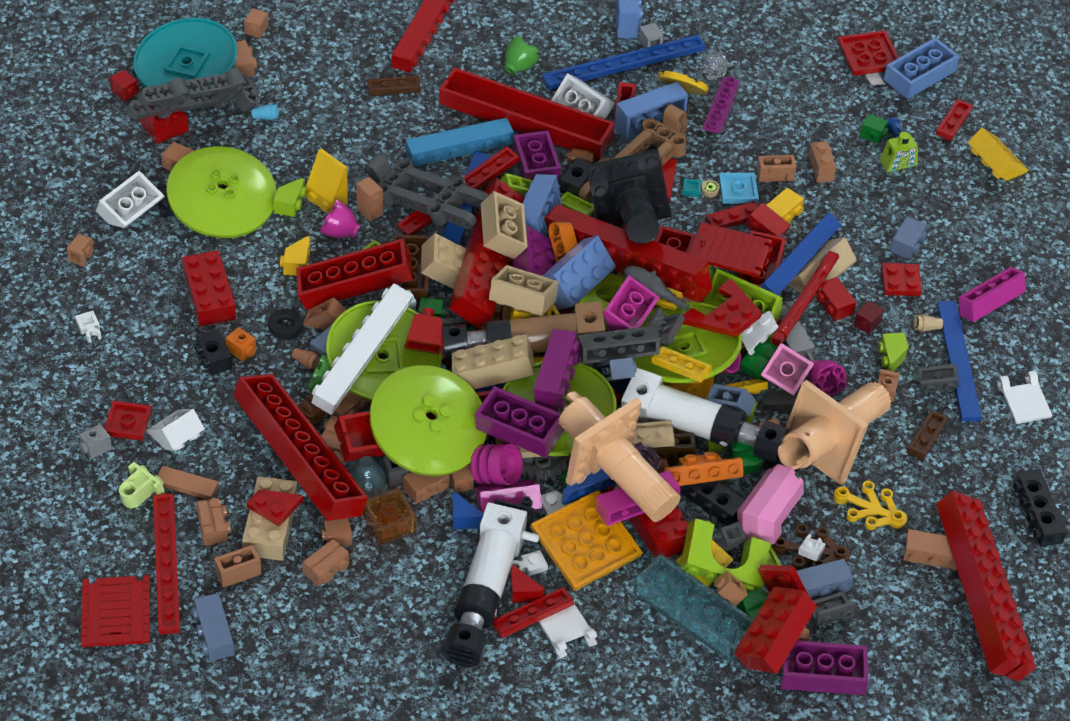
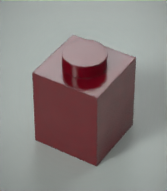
(868, 317)

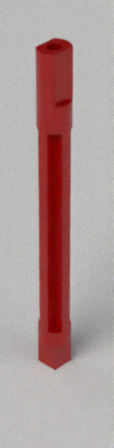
(804, 298)

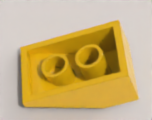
(327, 182)

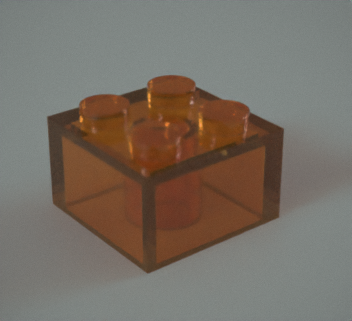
(389, 516)

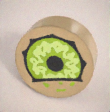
(710, 188)

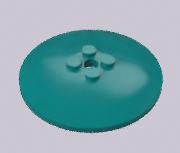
(197, 40)

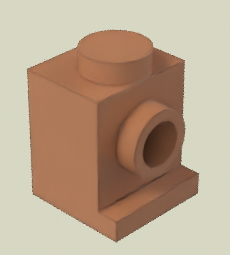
(80, 250)
(889, 381)
(730, 588)

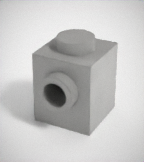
(650, 35)
(95, 441)

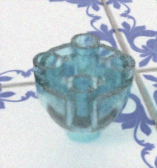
(369, 476)

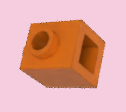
(241, 344)

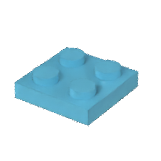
(738, 188)

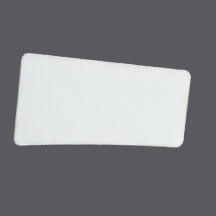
(875, 79)

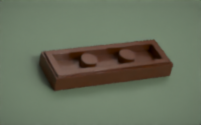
(393, 85)
(927, 435)

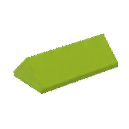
(762, 298)

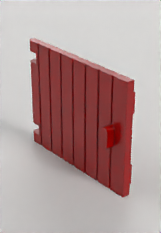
(731, 249)
(115, 611)

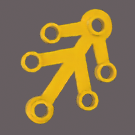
(891, 517)

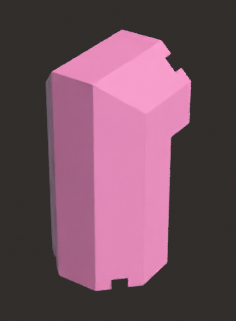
(770, 503)

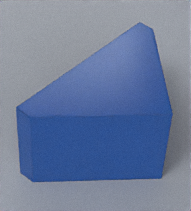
(465, 514)

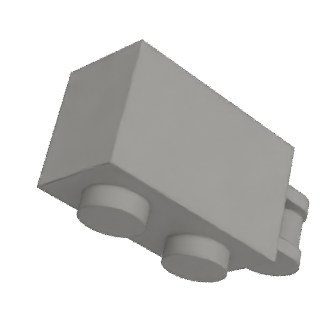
(799, 342)

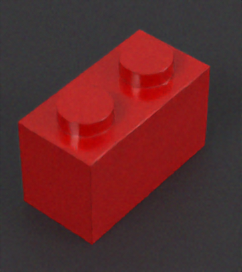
(767, 221)
(836, 299)

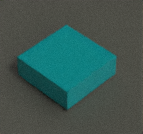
(691, 187)

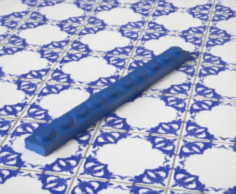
(626, 61)

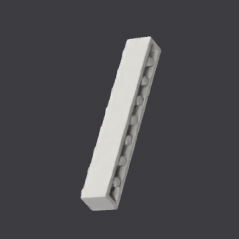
(361, 349)

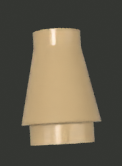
(927, 323)

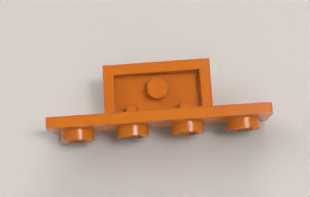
(705, 468)

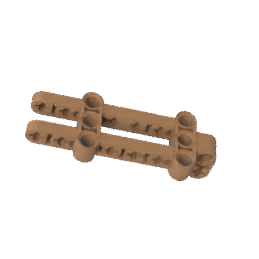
(665, 136)

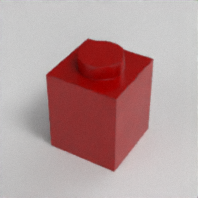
(124, 85)

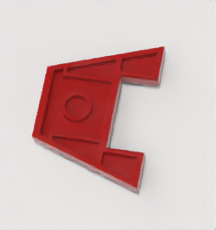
(730, 317)

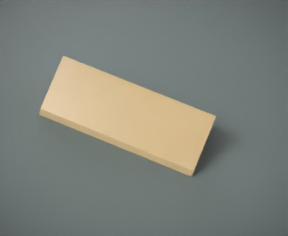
(845, 260)

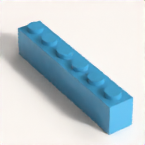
(459, 142)

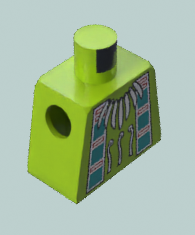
(900, 153)

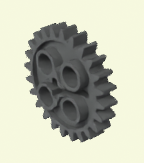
(545, 467)

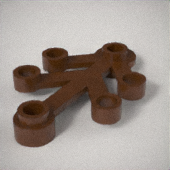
(832, 551)

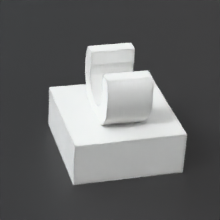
(811, 548)

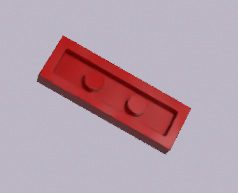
(954, 120)
(731, 216)

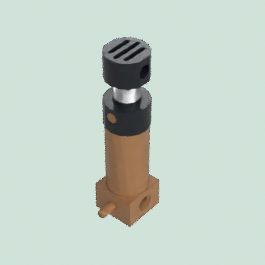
(586, 320)

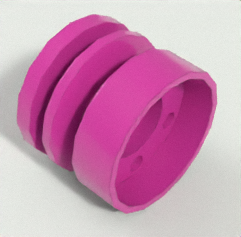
(496, 464)

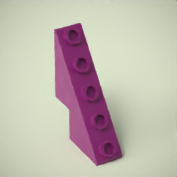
(722, 105)

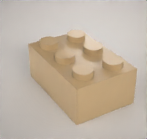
(503, 225)
(442, 260)
(523, 290)

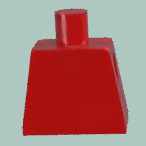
(425, 333)

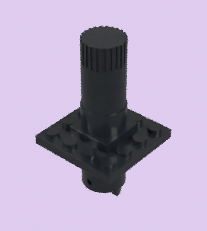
(630, 194)

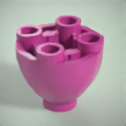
(340, 222)
(828, 376)

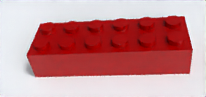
(354, 273)

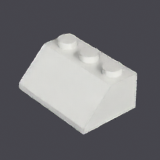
(582, 97)
(129, 201)

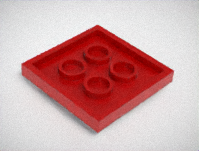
(867, 52)

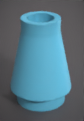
(266, 112)

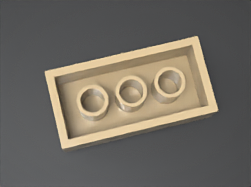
(494, 362)
(267, 537)

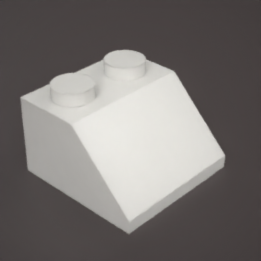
(177, 429)

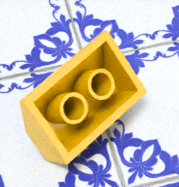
(996, 155)

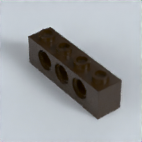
(683, 446)

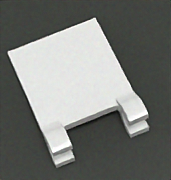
(1026, 400)
(566, 627)

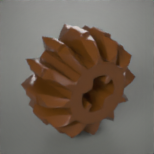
(312, 412)

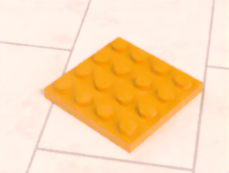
(583, 543)

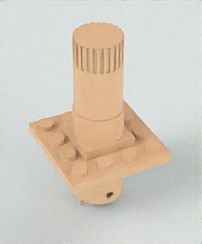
(829, 430)
(608, 446)

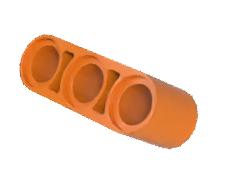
(562, 238)

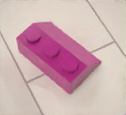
(630, 305)
(509, 494)

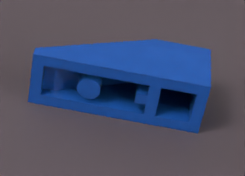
(592, 483)

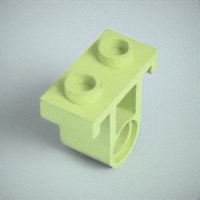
(139, 486)

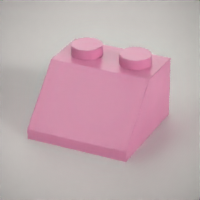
(787, 369)

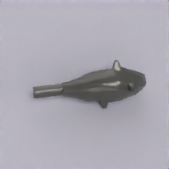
(654, 284)

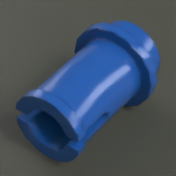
(894, 125)

